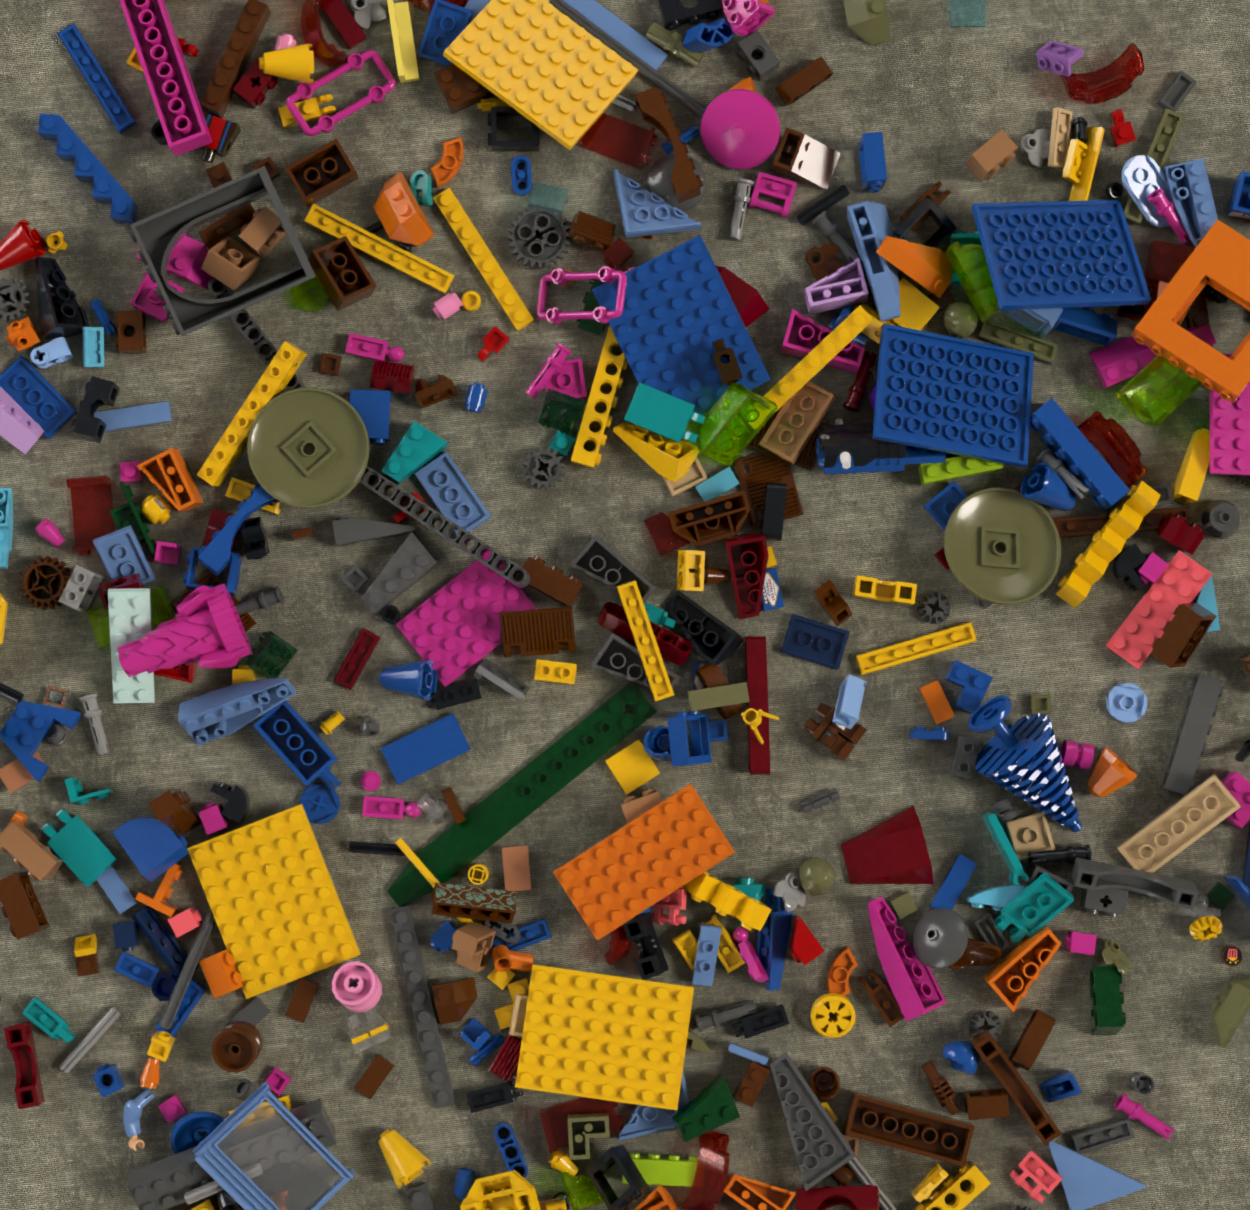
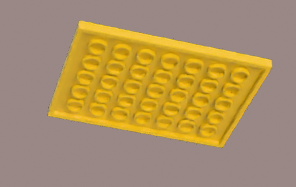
(541, 65)
(274, 900)
(604, 1037)

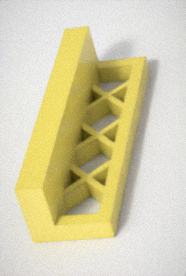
(403, 41)

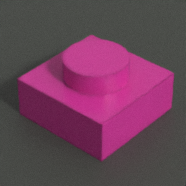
(130, 472)
(172, 1108)

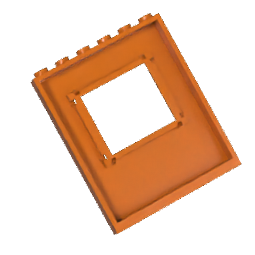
(1225, 260)

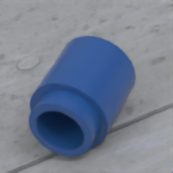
(476, 397)
(463, 1182)

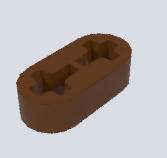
(453, 805)

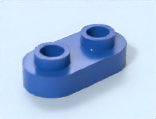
(521, 176)
(939, 733)

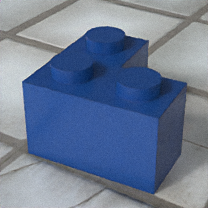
(973, 684)

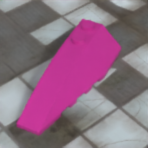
(1127, 357)
(907, 977)

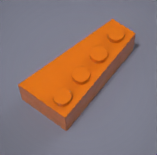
(1021, 967)

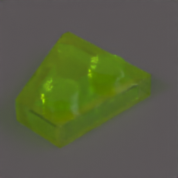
(580, 1191)

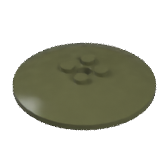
(301, 419)
(1023, 530)

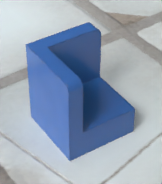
(475, 1034)

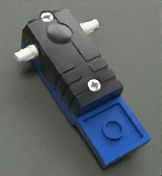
(852, 450)

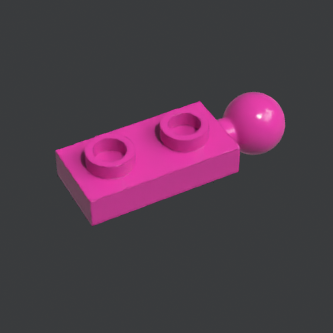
(372, 348)
(389, 808)
(749, 955)

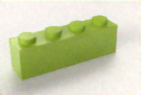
(955, 468)
(665, 1170)

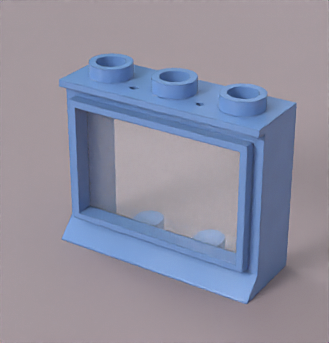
(1036, 320)

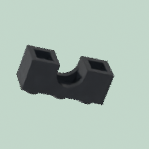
(675, 15)
(97, 393)
(651, 958)

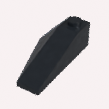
(707, 634)

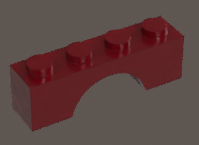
(28, 1081)
(855, 1197)

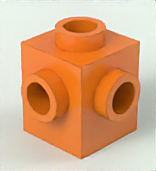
(22, 334)

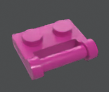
(775, 188)

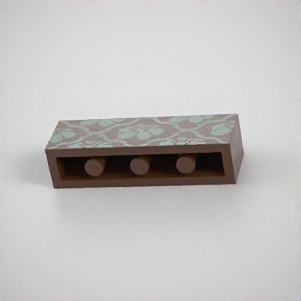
(473, 902)

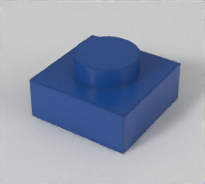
(718, 730)

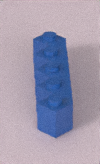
(88, 167)

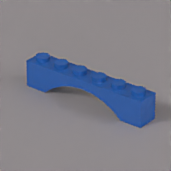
(218, 552)

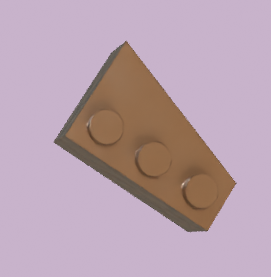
(29, 851)

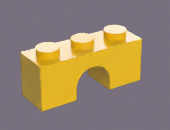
(884, 591)

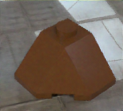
(454, 999)

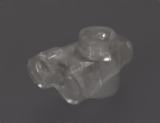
(434, 810)

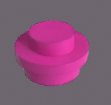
(370, 781)

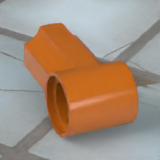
(506, 959)

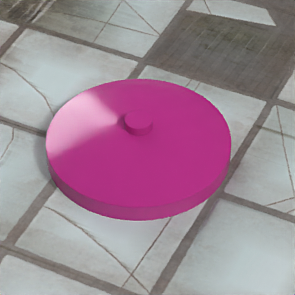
(740, 129)

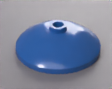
(187, 1130)

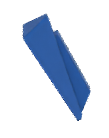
(773, 940)

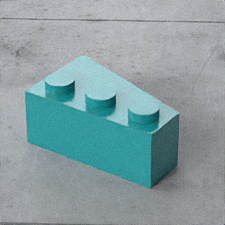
(413, 452)

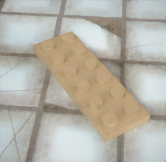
(1179, 826)

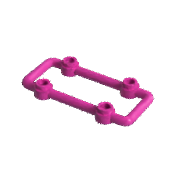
(355, 62)
(600, 314)

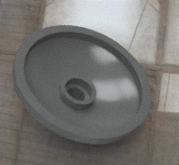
(660, 182)
(948, 942)

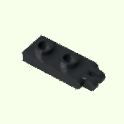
(455, 694)
(762, 1021)
(492, 1096)

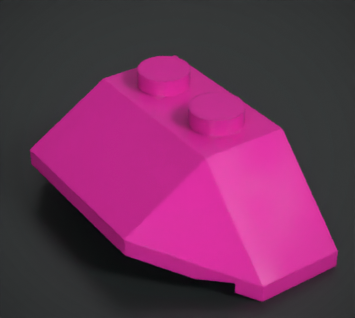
(188, 260)

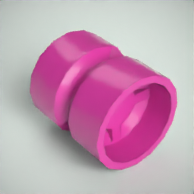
(1081, 755)

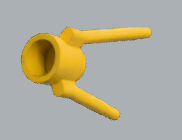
(753, 719)

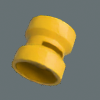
(481, 874)

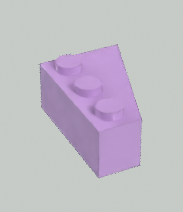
(837, 290)
(16, 424)

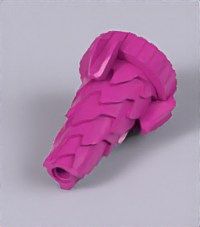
(203, 631)

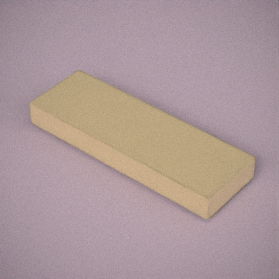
(1059, 138)

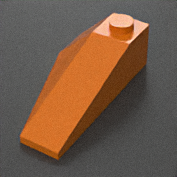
(921, 263)

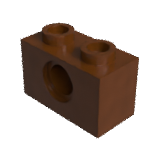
(137, 342)

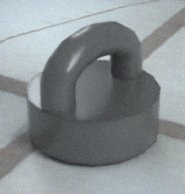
(368, 729)
(57, 734)
(244, 1089)

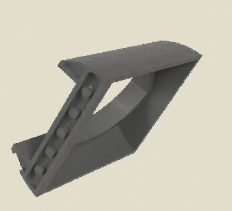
(163, 231)

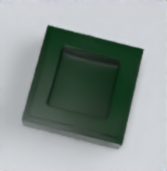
(1220, 896)

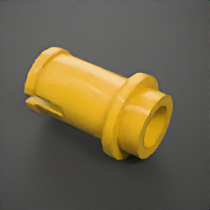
(332, 722)

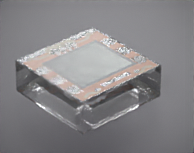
(56, 697)

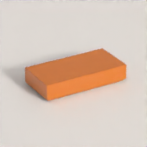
(936, 702)

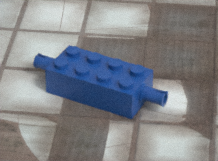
(298, 744)

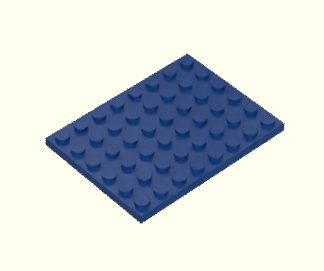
(1060, 254)
(671, 319)
(953, 395)

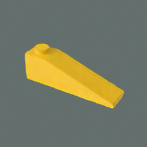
(662, 454)

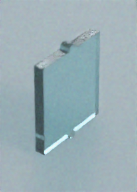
(967, 13)
(548, 197)

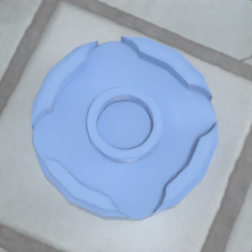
(1126, 702)

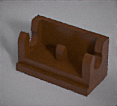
(986, 1104)

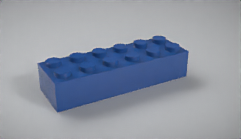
(1077, 454)

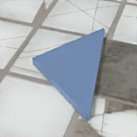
(646, 212)
(649, 1120)
(1087, 1180)

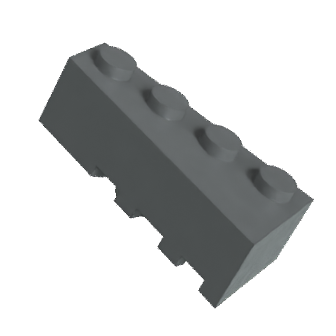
(608, 566)
(623, 660)

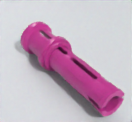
(1165, 209)
(554, 362)
(1136, 1111)

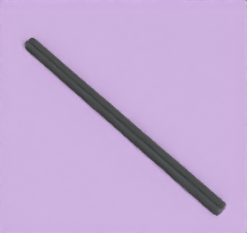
(645, 69)

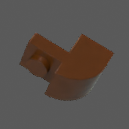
(832, 603)

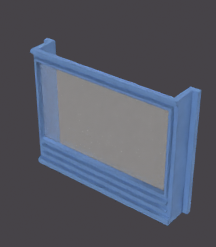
(270, 1158)

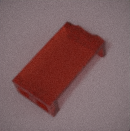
(619, 140)
(90, 510)
(556, 1119)

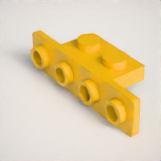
(1082, 162)

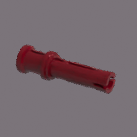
(858, 390)

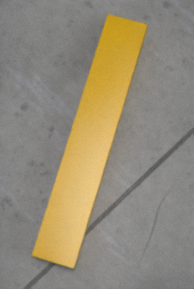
(645, 641)
(916, 648)

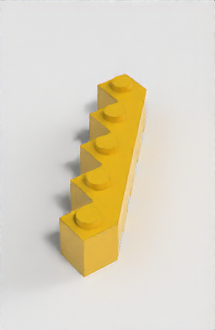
(1107, 543)
(728, 900)

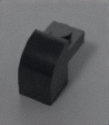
(255, 538)
(1125, 564)
(237, 803)

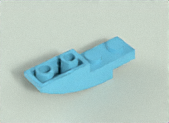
(6, 525)
(996, 896)

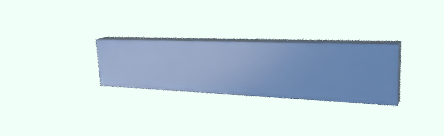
(619, 31)

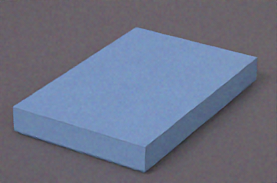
(123, 555)

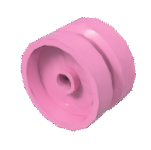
(357, 987)

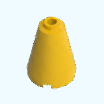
(290, 63)
(402, 1157)

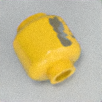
(156, 509)

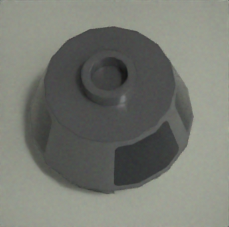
(1220, 519)

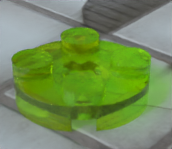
(308, 302)

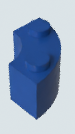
(707, 37)

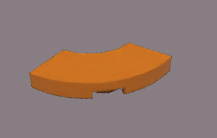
(449, 163)
(840, 971)

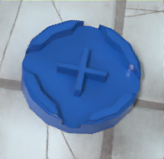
(320, 803)

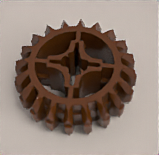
(38, 586)

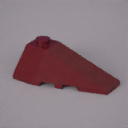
(748, 566)

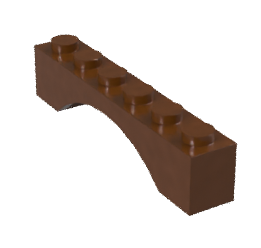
(654, 111)
(1016, 1086)

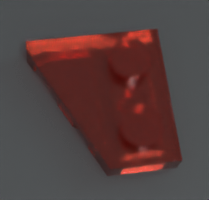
(663, 535)

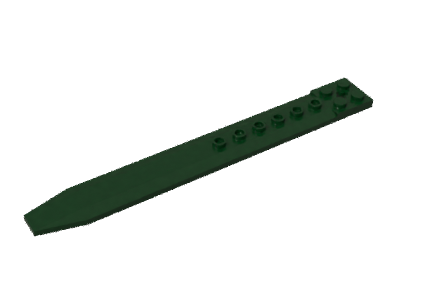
(524, 793)

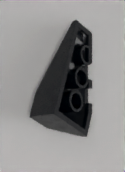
(57, 305)

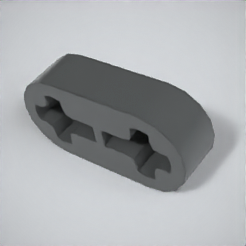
(502, 935)

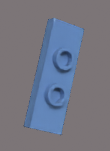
(706, 955)

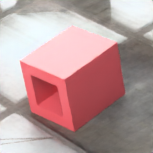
(185, 921)

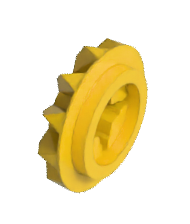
(1198, 928)

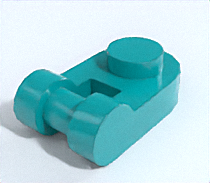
(421, 182)

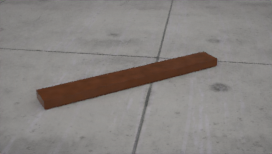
(1090, 524)

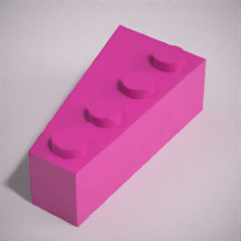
(805, 334)

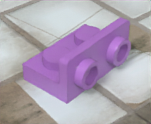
(1058, 57)

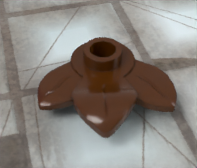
(827, 260)

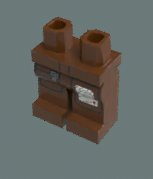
(827, 732)

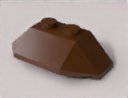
(711, 519)

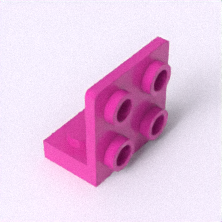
(746, 15)

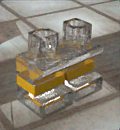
(368, 1033)

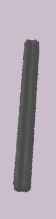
(187, 971)

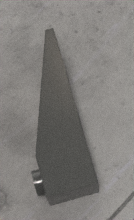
(357, 530)

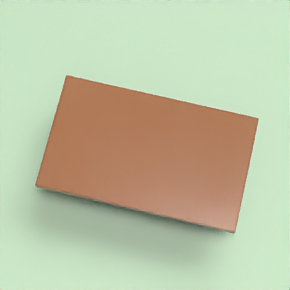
(16, 775)
(516, 868)

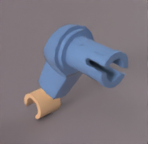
(131, 1116)

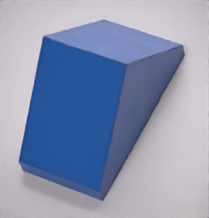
(1060, 1086)

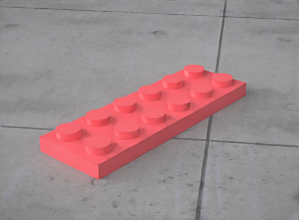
(1145, 624)

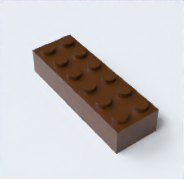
(908, 1128)

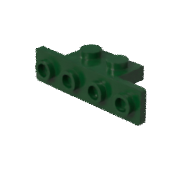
(129, 515)

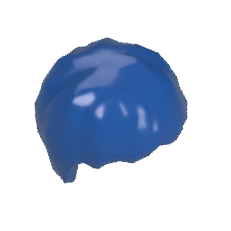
(658, 743)
(962, 1056)

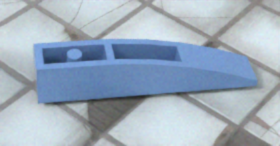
(1192, 197)
(869, 229)
(231, 708)

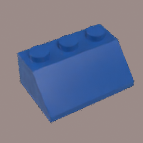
(1087, 325)

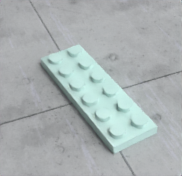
(128, 622)

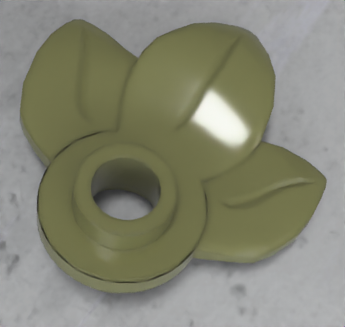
(1113, 955)

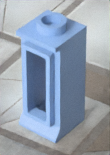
(849, 701)

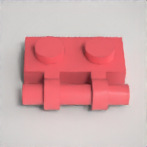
(674, 902)
(1040, 1172)

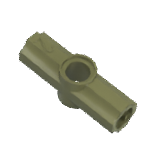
(672, 44)

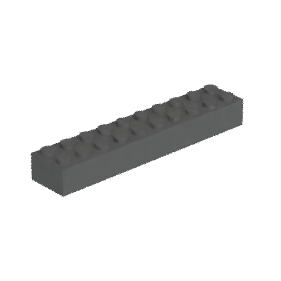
(167, 1180)

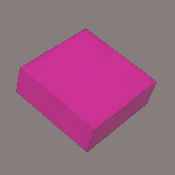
(278, 1080)

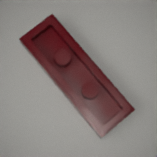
(344, 23)
(357, 658)

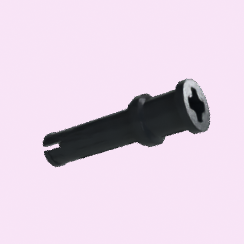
(1068, 854)

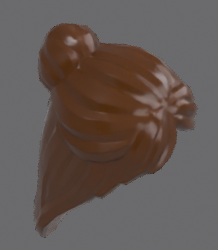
(979, 954)

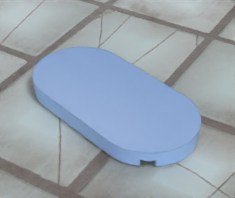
(1142, 177)

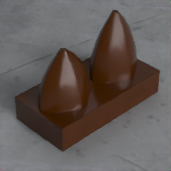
(429, 395)

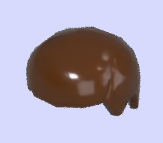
(824, 1082)

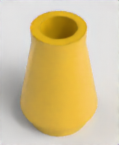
(562, 1163)

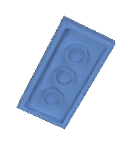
(452, 493)

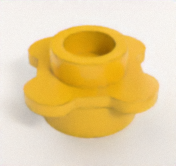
(50, 239)

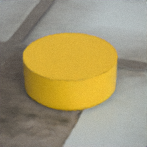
(471, 301)

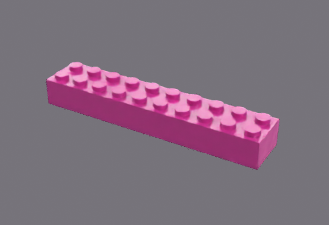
(167, 74)

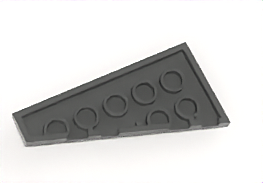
(814, 1136)

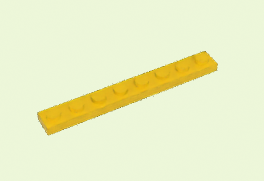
(380, 249)
(483, 259)
(819, 356)

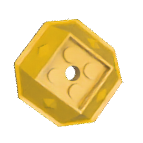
(501, 1192)

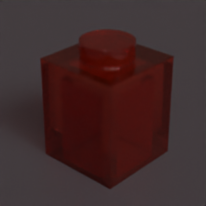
(617, 254)

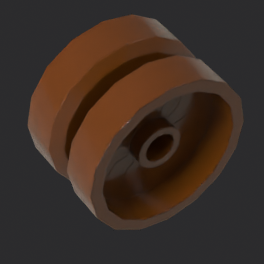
(237, 1046)

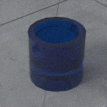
(164, 985)

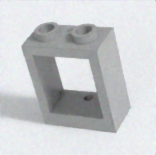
(77, 589)

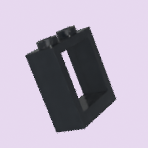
(511, 146)
(936, 213)
(637, 1184)

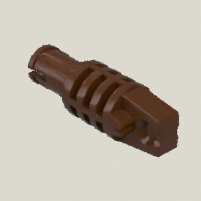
(940, 1087)

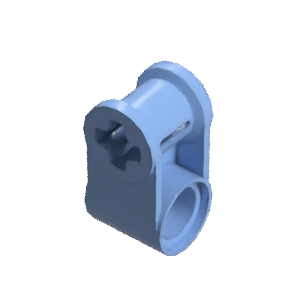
(54, 352)

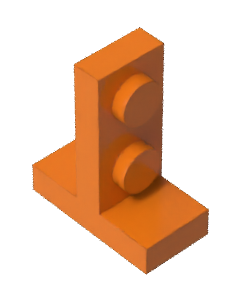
(163, 892)

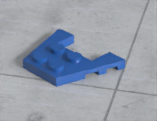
(28, 728)

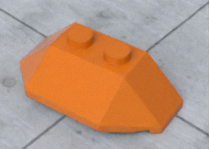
(401, 213)

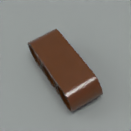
(804, 81)
(713, 677)
(1032, 1039)

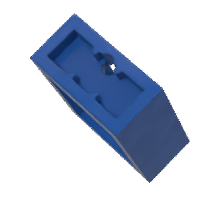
(872, 162)
(234, 572)
(698, 735)

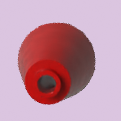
(20, 245)

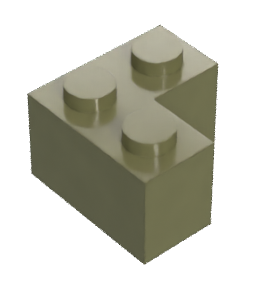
(582, 1128)

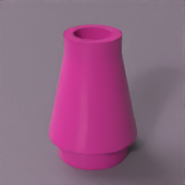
(49, 532)

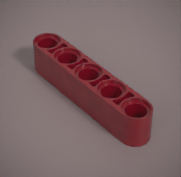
(670, 644)

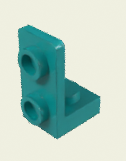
(74, 790)

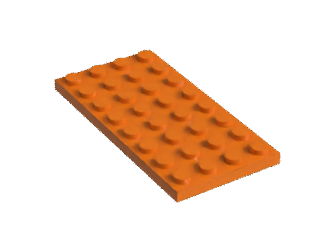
(643, 861)

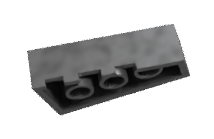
(401, 573)

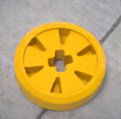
(832, 1027)

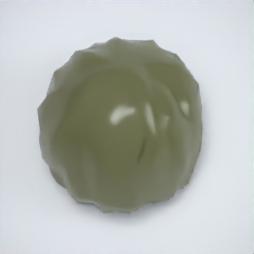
(960, 319)
(816, 876)

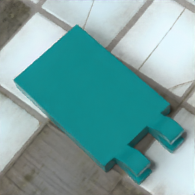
(662, 413)
(79, 848)
(1004, 848)
(1034, 908)

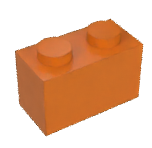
(221, 973)

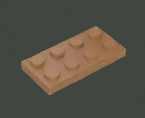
(797, 422)

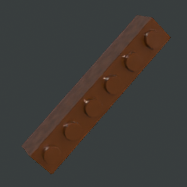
(235, 57)

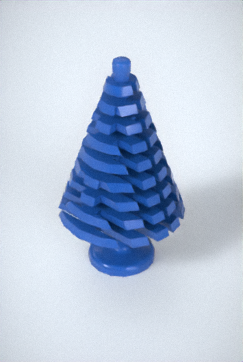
(1025, 760)

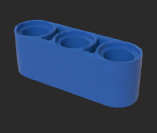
(505, 1142)

